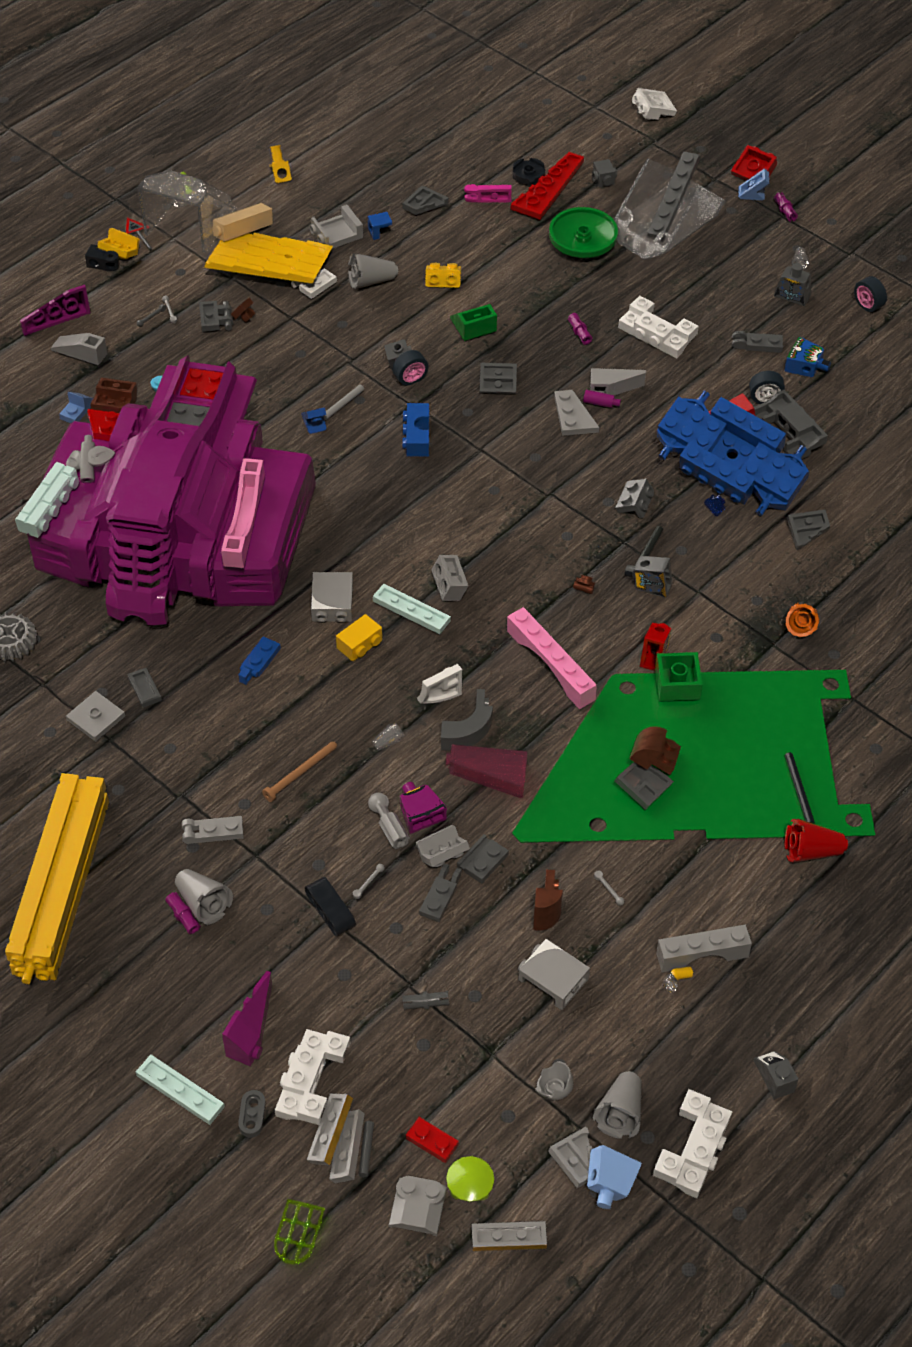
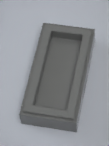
(144, 687)

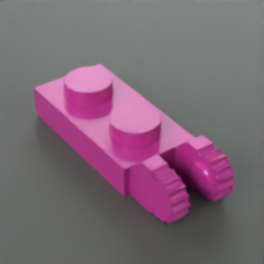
(488, 193)

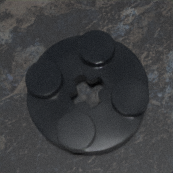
(528, 171)

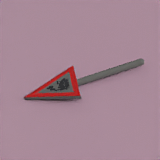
(134, 227)

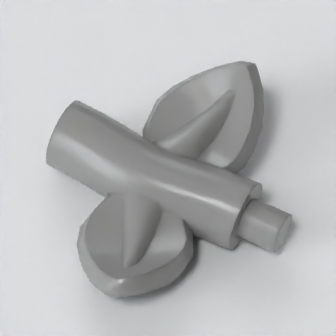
(88, 457)

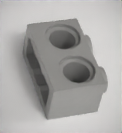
(449, 577)

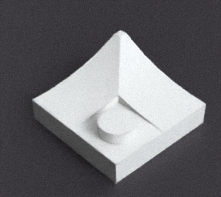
(442, 686)

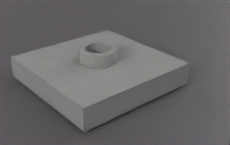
(95, 716)

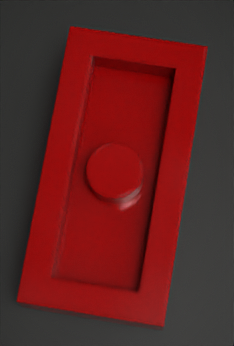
(432, 1140)

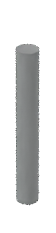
(341, 403)

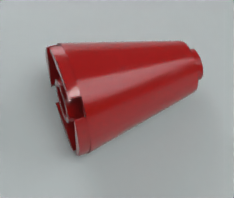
(812, 841)

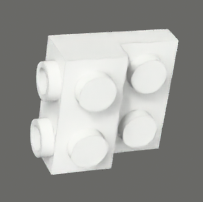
(653, 104)

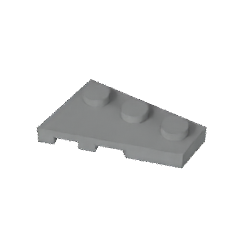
(573, 415)

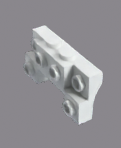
(656, 331)
(303, 1075)
(698, 1156)

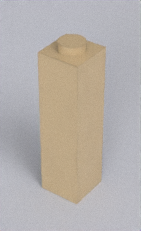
(242, 222)

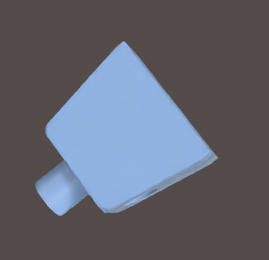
(611, 1175)

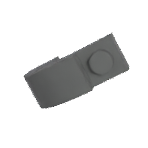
(470, 730)

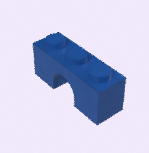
(416, 429)

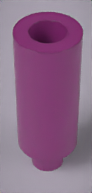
(601, 399)

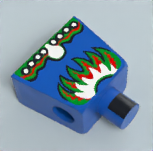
(806, 358)

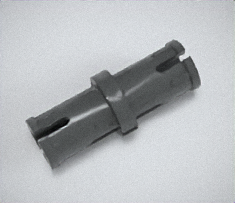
(425, 1000)

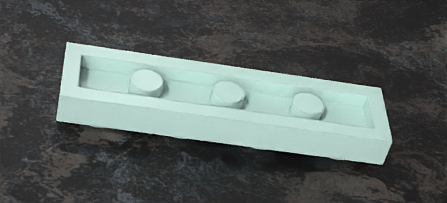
(411, 608)
(180, 1089)

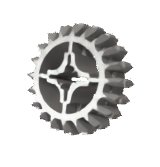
(11, 642)

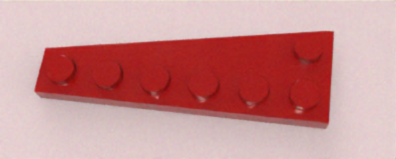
(544, 193)

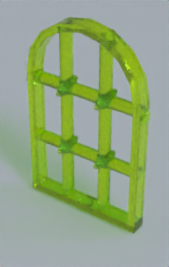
(305, 1225)

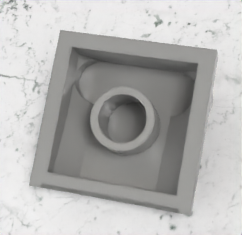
(418, 1205)

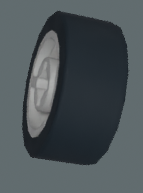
(765, 385)

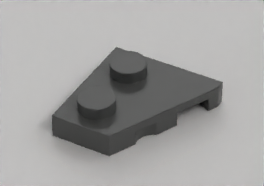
(807, 526)

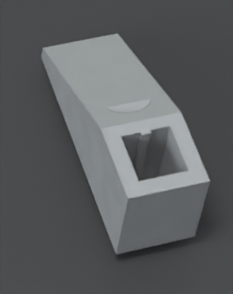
(82, 346)
(616, 380)

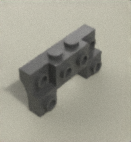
(793, 421)

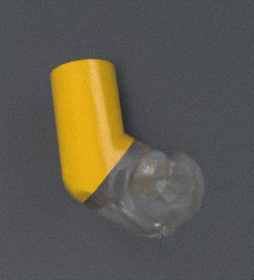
(676, 974)

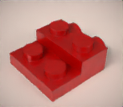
(752, 162)

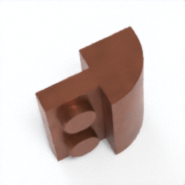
(113, 395)
(655, 749)
(547, 903)

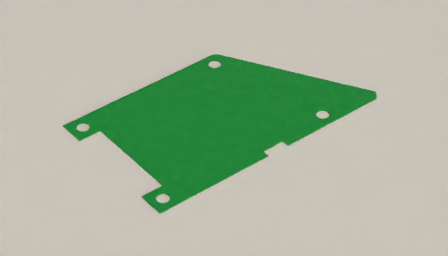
(728, 768)

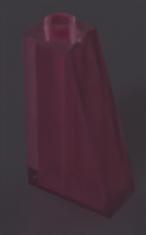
(490, 767)

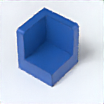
(377, 222)

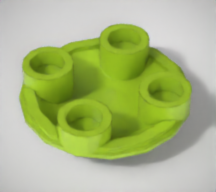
(470, 1179)

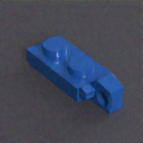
(258, 659)

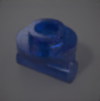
(715, 504)

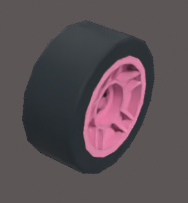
(870, 294)
(410, 367)

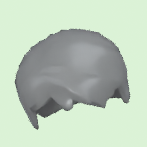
(555, 1081)

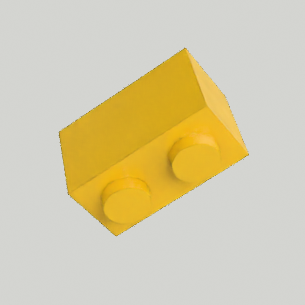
(359, 637)

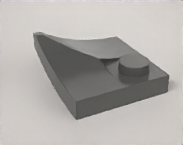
(643, 784)

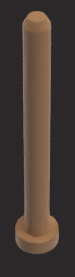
(270, 793)

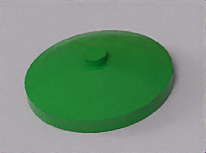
(583, 232)

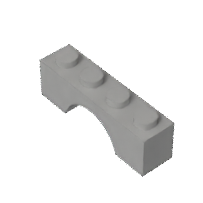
(679, 951)

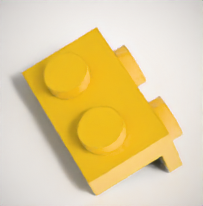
(120, 242)
(443, 275)

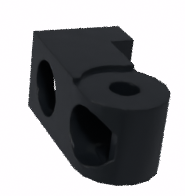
(101, 259)

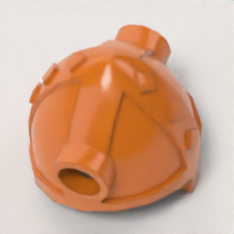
(802, 620)

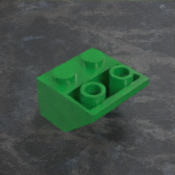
(475, 322)

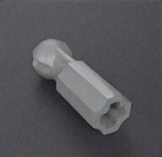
(389, 821)

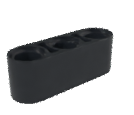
(330, 906)

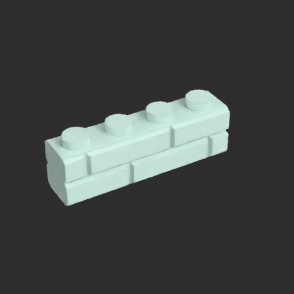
(47, 500)

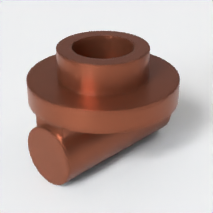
(584, 584)

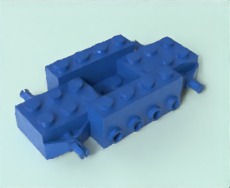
(708, 438)

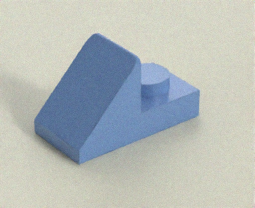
(753, 188)
(76, 407)

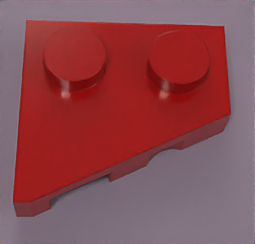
(102, 423)

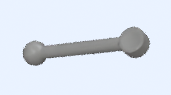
(173, 319)
(598, 875)
(358, 892)

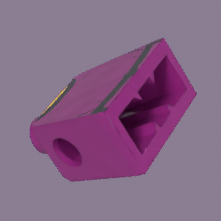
(421, 807)

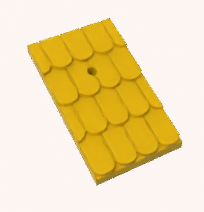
(270, 257)

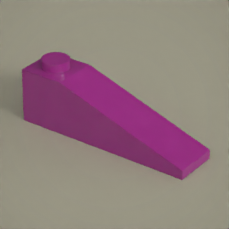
(63, 308)
(246, 1028)

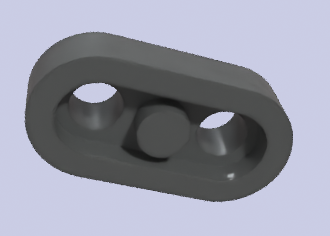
(252, 1115)

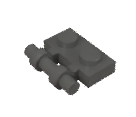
(209, 315)

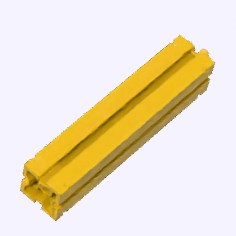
(57, 878)

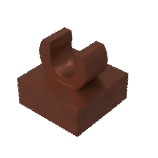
(244, 310)

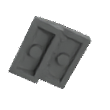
(498, 378)

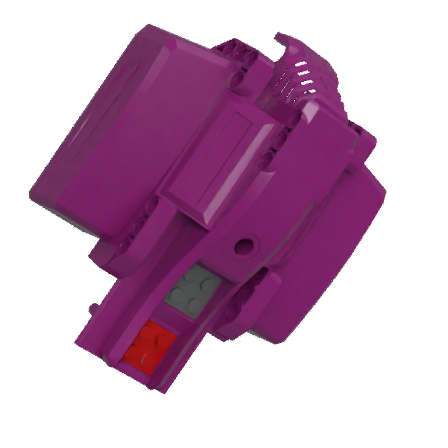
(178, 491)

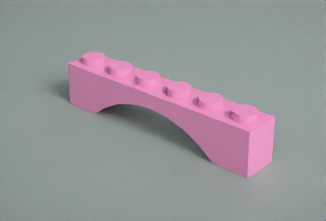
(238, 536)
(574, 680)

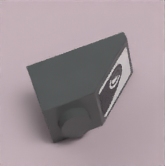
(777, 1074)

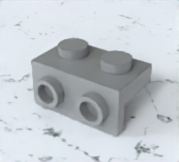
(441, 846)

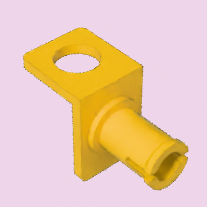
(278, 163)

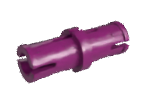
(785, 207)
(580, 328)
(182, 913)

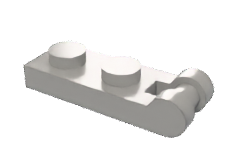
(212, 829)

